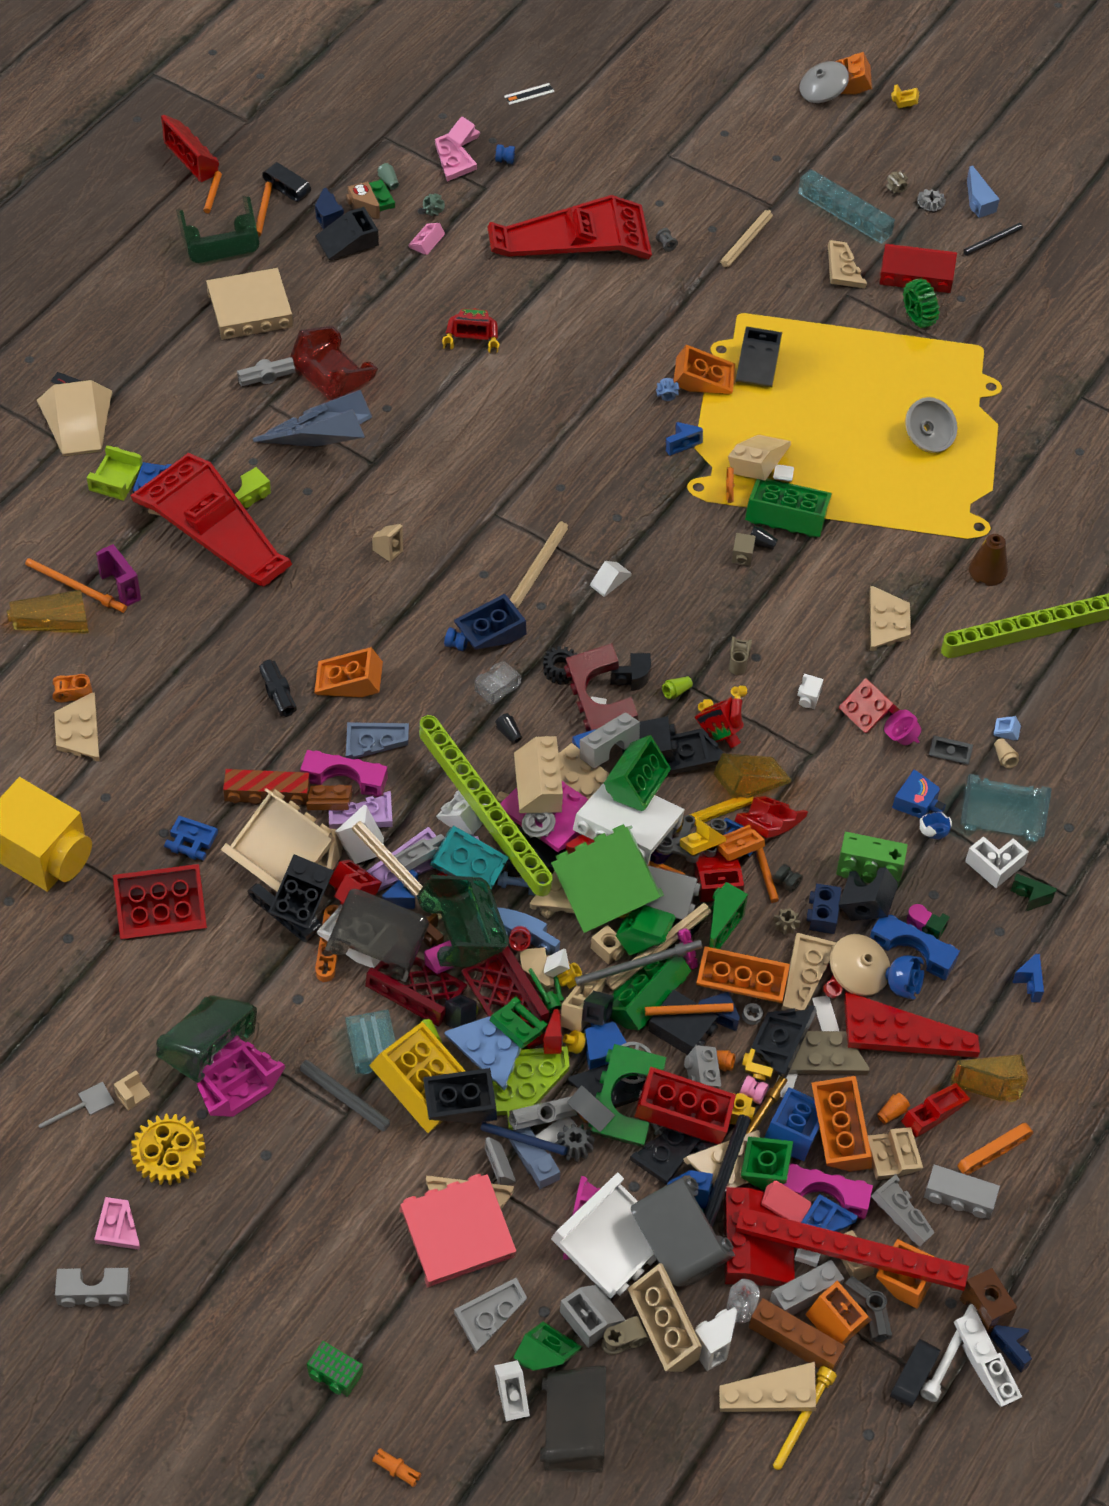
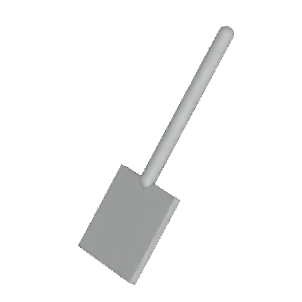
(93, 1099)

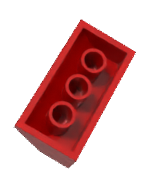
(188, 149)
(907, 263)
(685, 1105)

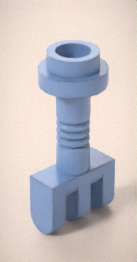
(504, 879)

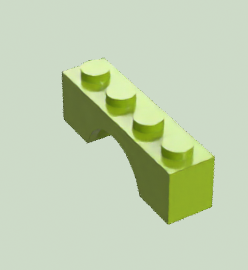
(253, 487)

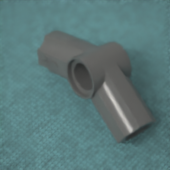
(879, 1325)

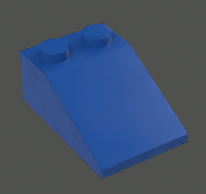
(796, 1122)

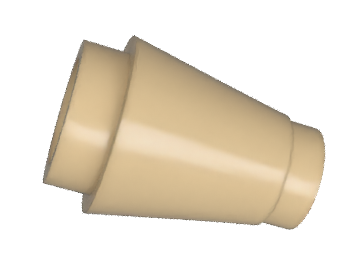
(1007, 755)

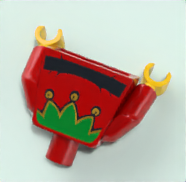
(472, 324)
(723, 718)

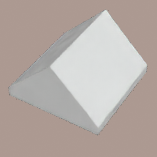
(354, 846)

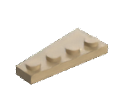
(806, 968)
(777, 1391)

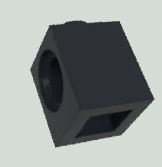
(597, 1008)

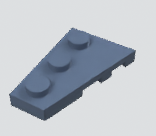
(373, 738)

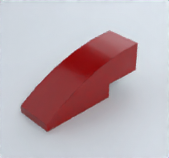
(935, 1109)

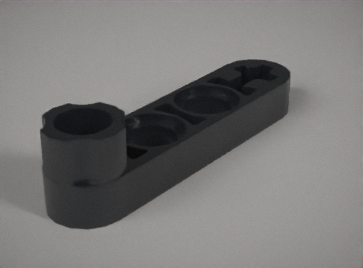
(265, 899)

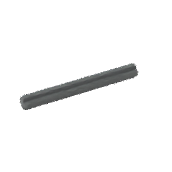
(345, 1095)

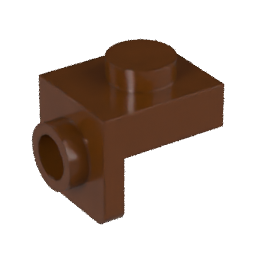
(433, 936)

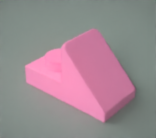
(463, 132)

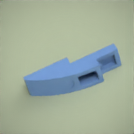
(537, 928)

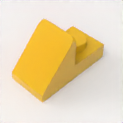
(702, 839)

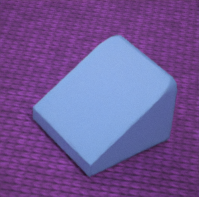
(1007, 728)

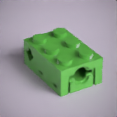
(869, 854)

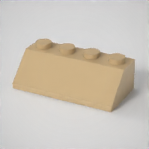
(539, 776)
(665, 1320)

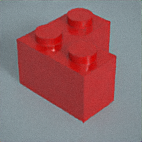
(351, 876)

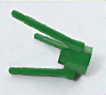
(550, 1000)

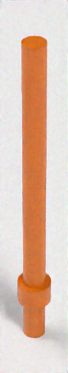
(106, 600)

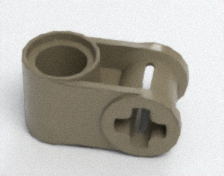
(739, 655)
(627, 1334)

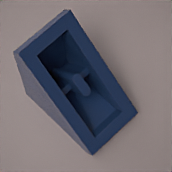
(726, 1019)

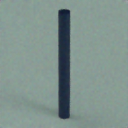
(523, 1138)

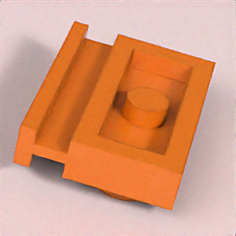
(740, 843)

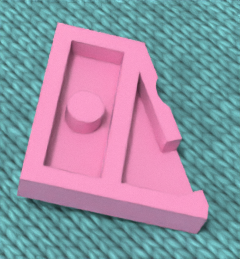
(117, 1225)

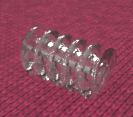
(744, 1298)

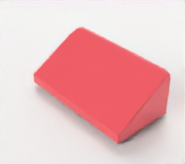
(785, 1202)

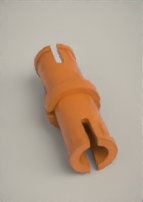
(396, 1467)

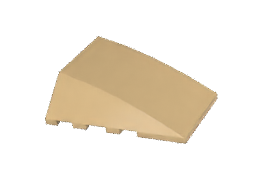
(77, 415)

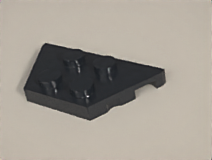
(694, 752)
(782, 1037)
(622, 1093)

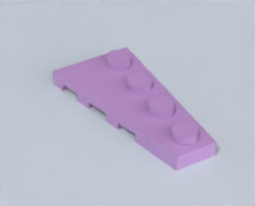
(387, 878)

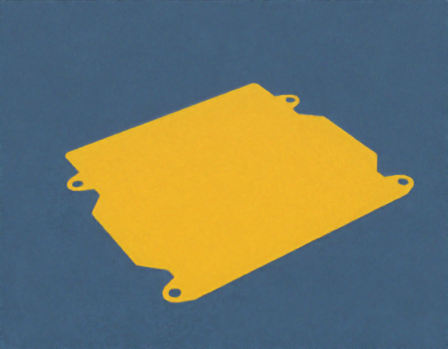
(845, 410)

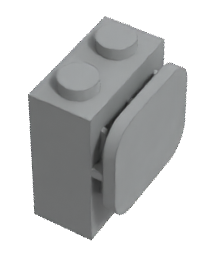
(677, 891)

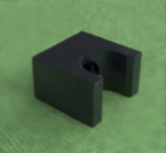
(871, 900)

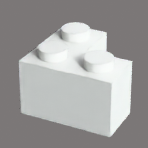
(994, 863)

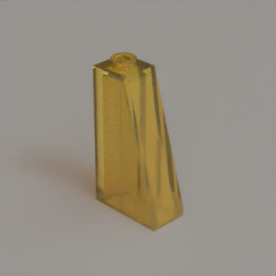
(50, 613)

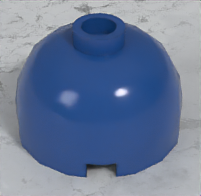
(905, 976)

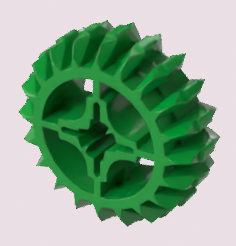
(921, 303)

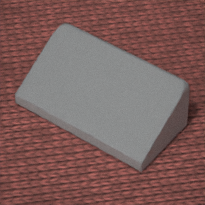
(499, 1162)

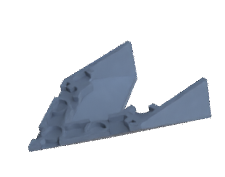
(323, 424)

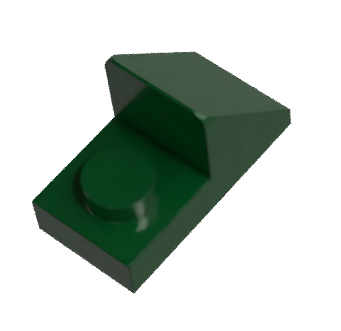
(1038, 892)

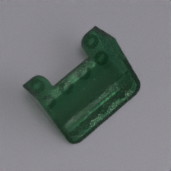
(468, 916)

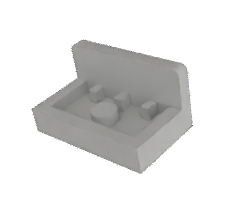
(703, 1066)

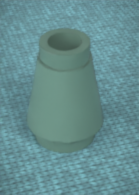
(387, 174)

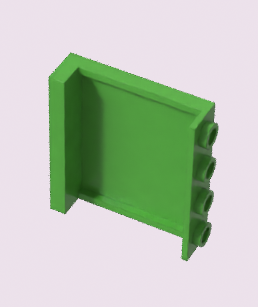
(606, 878)

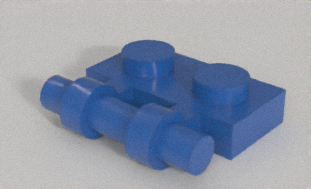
(193, 832)

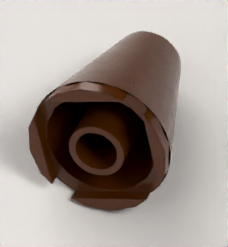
(990, 561)

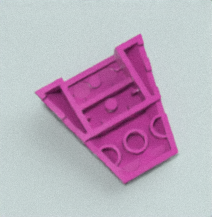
(238, 1078)

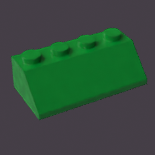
(638, 774)
(647, 989)

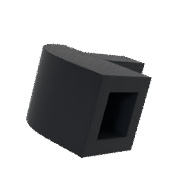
(635, 674)

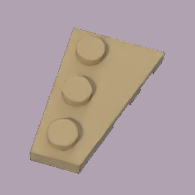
(842, 266)

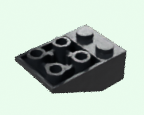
(348, 234)
(758, 356)
(301, 891)

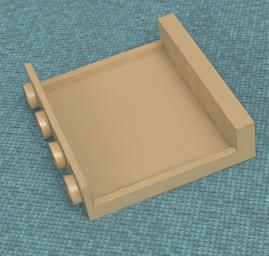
(250, 303)
(274, 836)

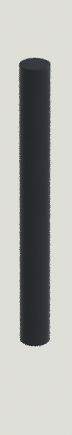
(993, 238)

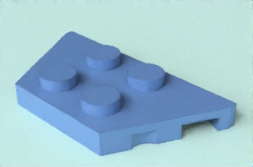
(486, 1048)

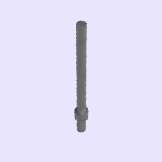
(679, 950)

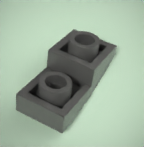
(591, 1108)

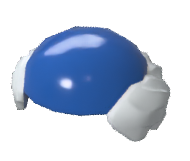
(935, 825)

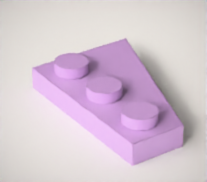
(379, 808)

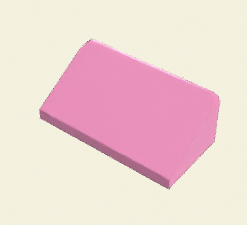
(427, 238)

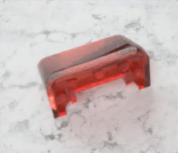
(326, 366)

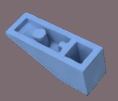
(981, 196)

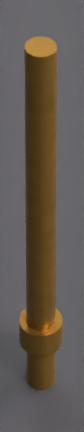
(771, 1097)

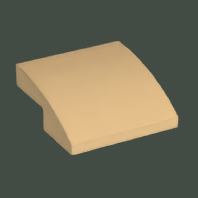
(894, 1153)

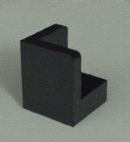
(460, 1011)

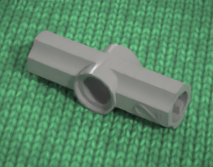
(266, 371)
(531, 1115)

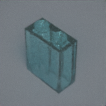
(368, 1037)

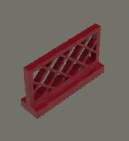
(519, 981)
(406, 994)

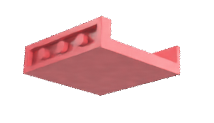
(458, 1229)

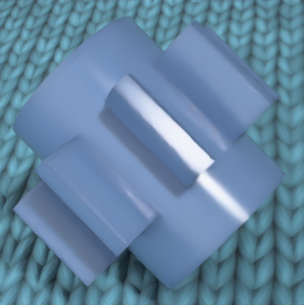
(667, 389)

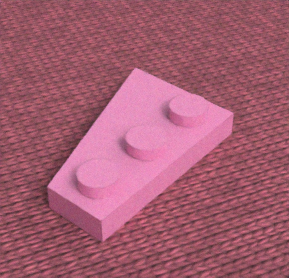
(453, 158)

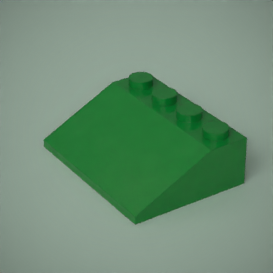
(788, 507)

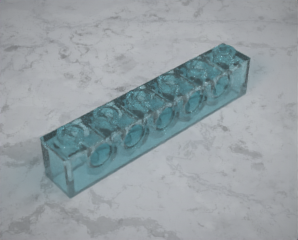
(846, 206)

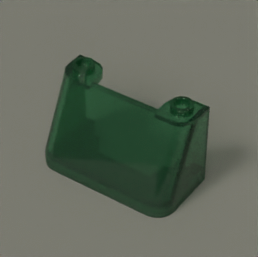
(204, 1033)

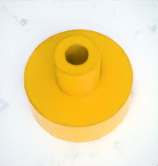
(575, 1041)

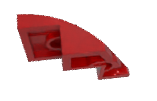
(770, 817)

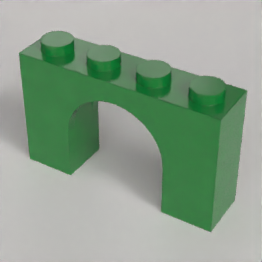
(622, 1064)

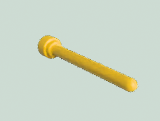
(824, 1378)

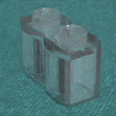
(497, 682)

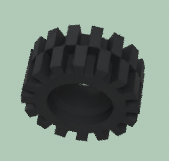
(553, 657)

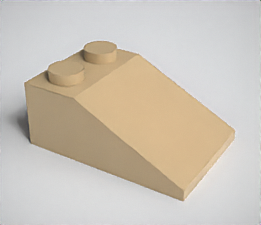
(757, 456)

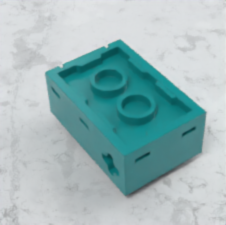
(468, 857)

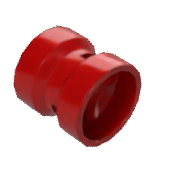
(517, 941)

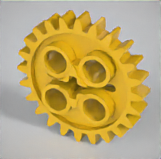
(186, 1156)

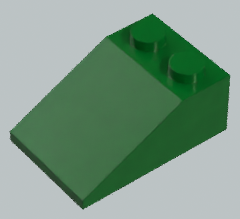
(727, 913)

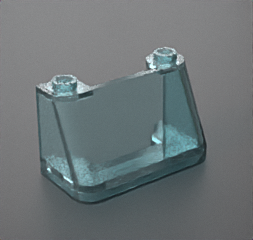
(1005, 808)

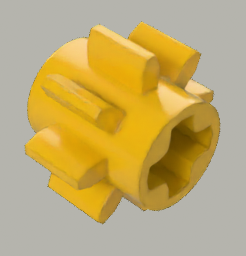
(568, 976)

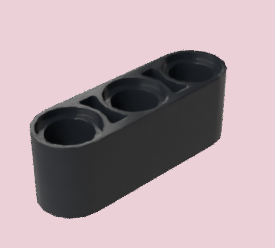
(287, 182)
(915, 1373)

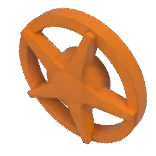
(730, 485)

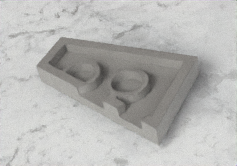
(897, 1205)

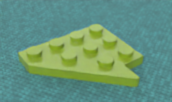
(530, 1080)

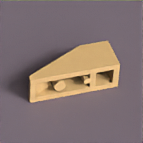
(573, 1005)

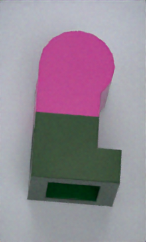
(927, 921)

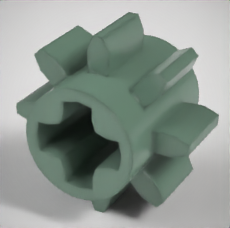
(433, 204)

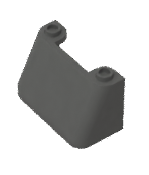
(681, 1232)

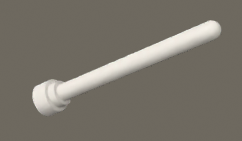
(931, 1389)

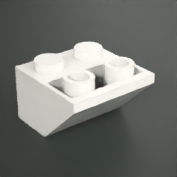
(460, 814)
(716, 1338)

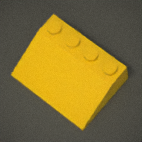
(407, 1062)

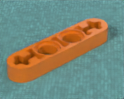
(321, 959)
(995, 1149)

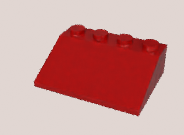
(159, 901)
(755, 1258)

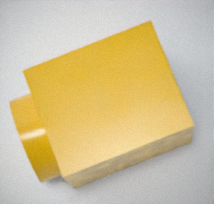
(41, 836)

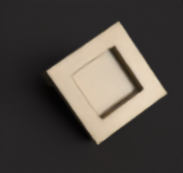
(131, 1090)

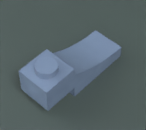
(536, 1161)

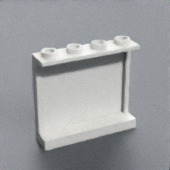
(649, 826)
(606, 1239)

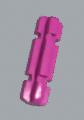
(685, 936)

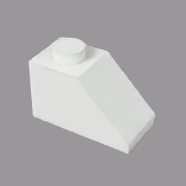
(512, 1390)

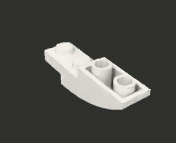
(985, 1360)

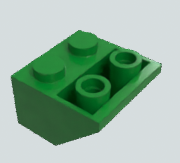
(644, 928)

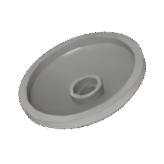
(824, 82)
(937, 419)

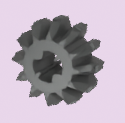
(577, 1140)

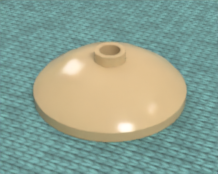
(852, 969)

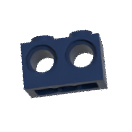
(825, 908)

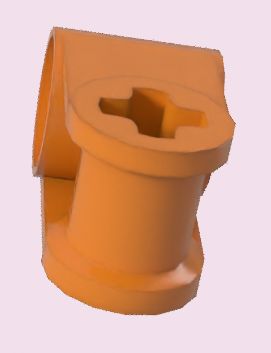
(72, 687)

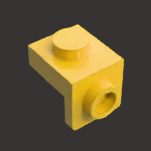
(906, 97)
(759, 1071)

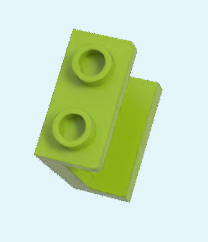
(116, 473)

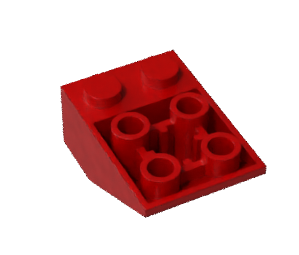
(715, 872)

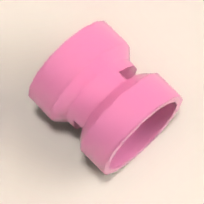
(754, 1089)

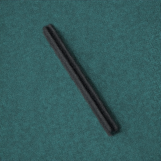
(726, 1168)

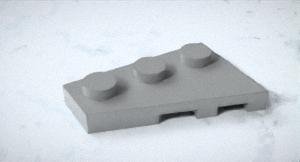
(488, 1312)

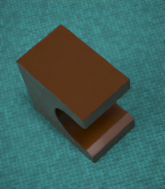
(991, 1312)

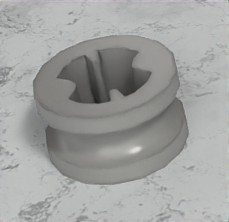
(754, 1008)

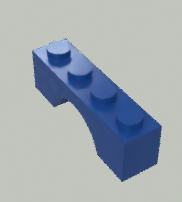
(939, 956)

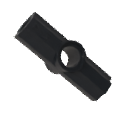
(277, 688)

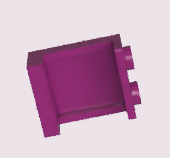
(113, 563)

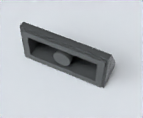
(951, 750)

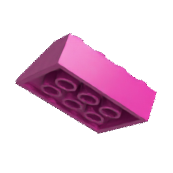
(563, 829)

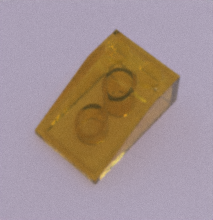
(749, 774)
(992, 1077)

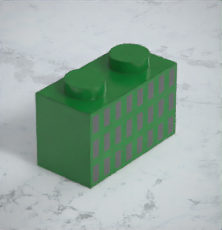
(334, 1369)

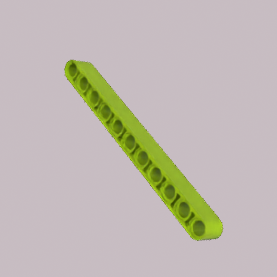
(1026, 626)
(485, 813)

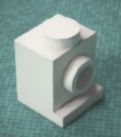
(810, 691)

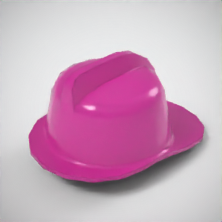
(903, 727)

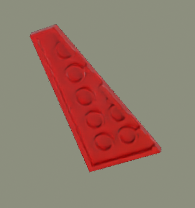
(891, 1029)

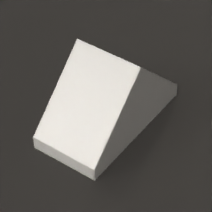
(609, 577)

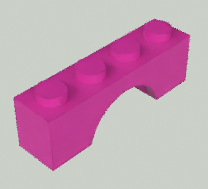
(322, 766)
(849, 1193)

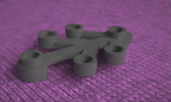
(671, 845)

